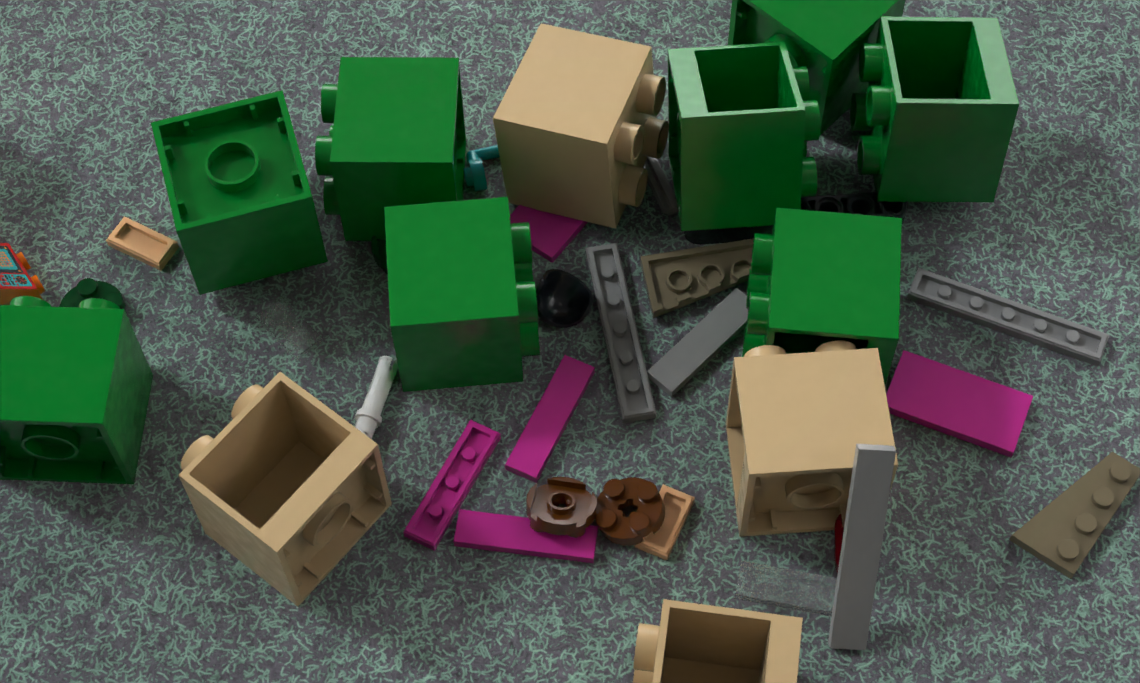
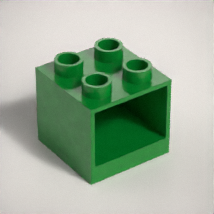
(818, 36)
(934, 109)
(739, 134)
(391, 139)
(239, 192)
(826, 282)
(460, 293)
(70, 392)

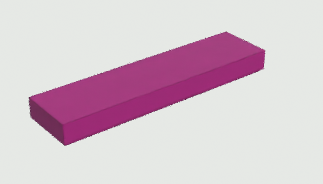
(550, 418)
(452, 485)
(516, 536)

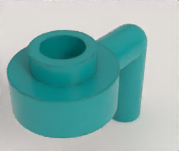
(475, 172)

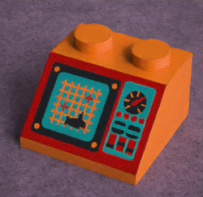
(14, 276)

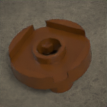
(629, 492)
(571, 520)

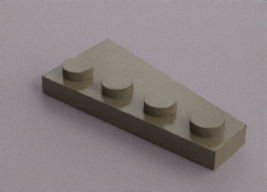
(694, 273)
(1076, 518)

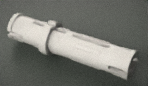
(369, 416)

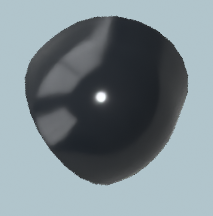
(562, 299)

